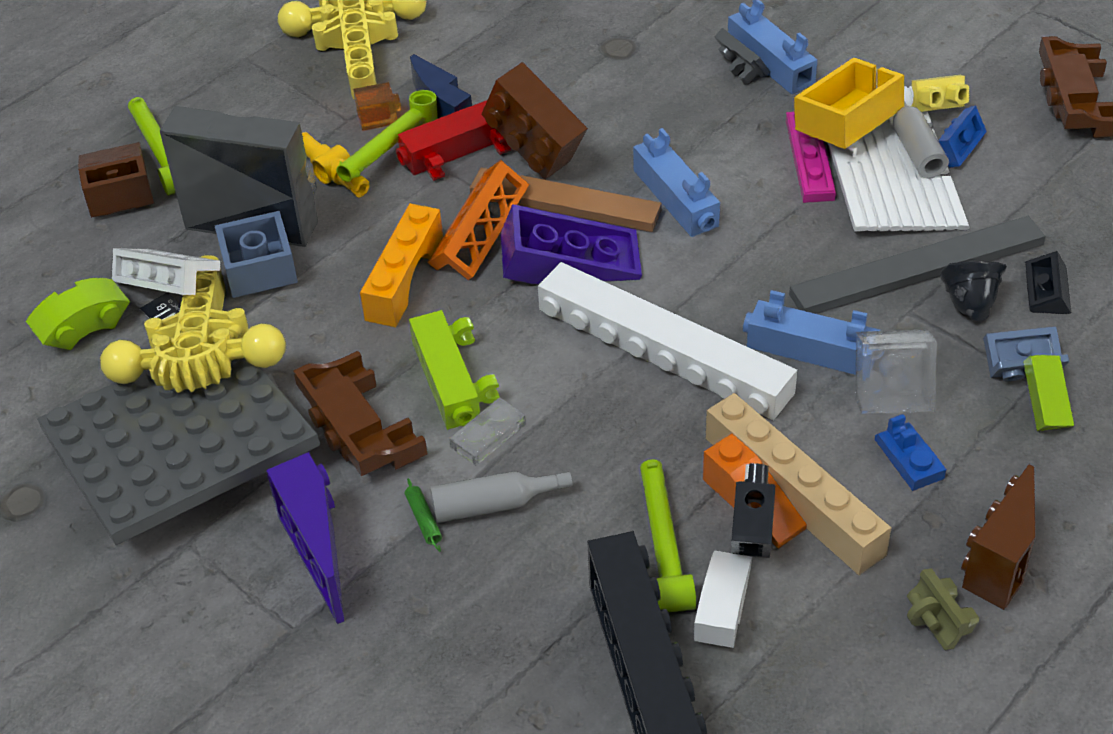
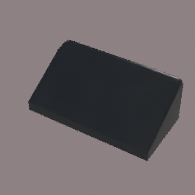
(1048, 284)

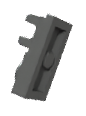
(745, 58)

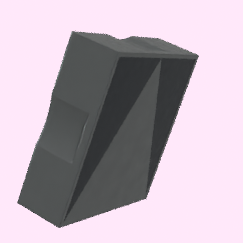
(238, 170)

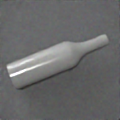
(920, 142)
(491, 494)

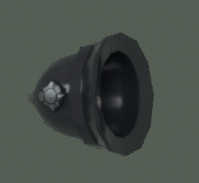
(973, 286)

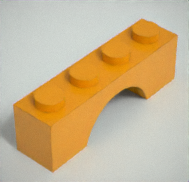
(388, 285)

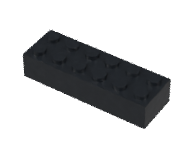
(639, 639)

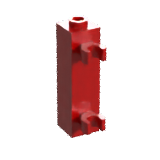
(446, 140)

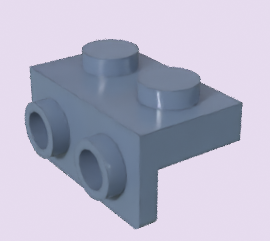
(1009, 349)

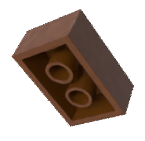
(533, 120)

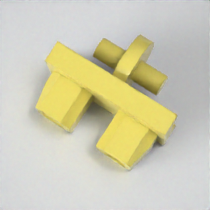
(940, 93)

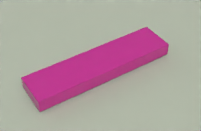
(811, 164)

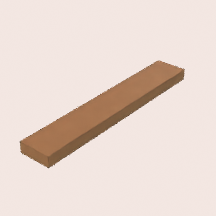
(584, 202)

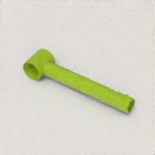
(422, 110)
(151, 132)
(676, 590)

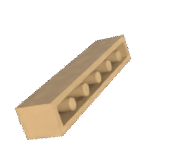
(823, 503)

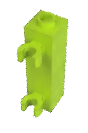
(445, 369)

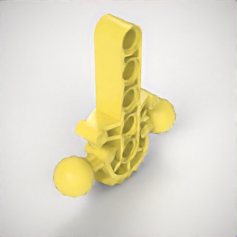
(351, 27)
(195, 343)

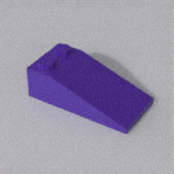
(539, 240)
(305, 513)

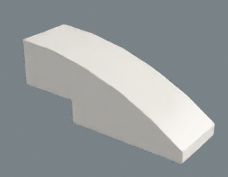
(722, 599)

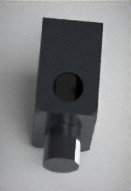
(753, 526)

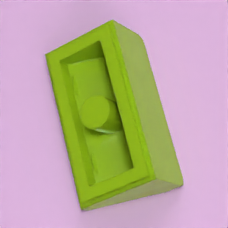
(1048, 392)

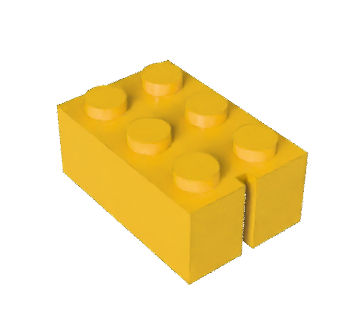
(847, 103)

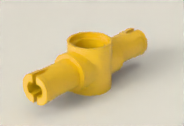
(325, 164)

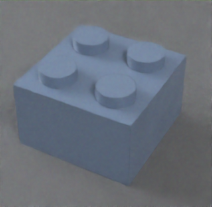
(256, 254)

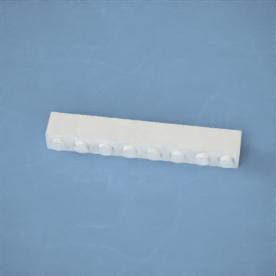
(667, 340)

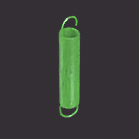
(423, 515)

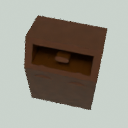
(114, 179)
(1004, 544)

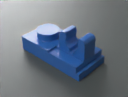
(962, 136)
(910, 454)

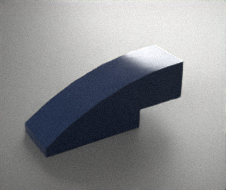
(443, 84)

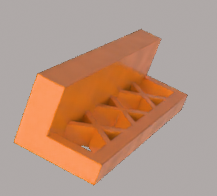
(469, 216)

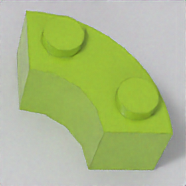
(77, 312)

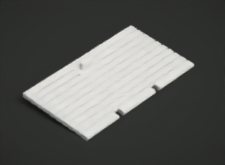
(887, 190)

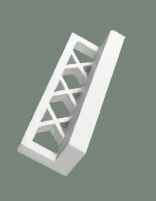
(159, 269)

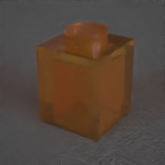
(376, 106)

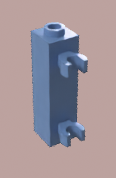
(785, 58)
(676, 184)
(804, 334)

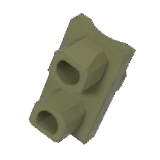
(936, 607)

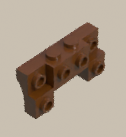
(1071, 85)
(350, 421)

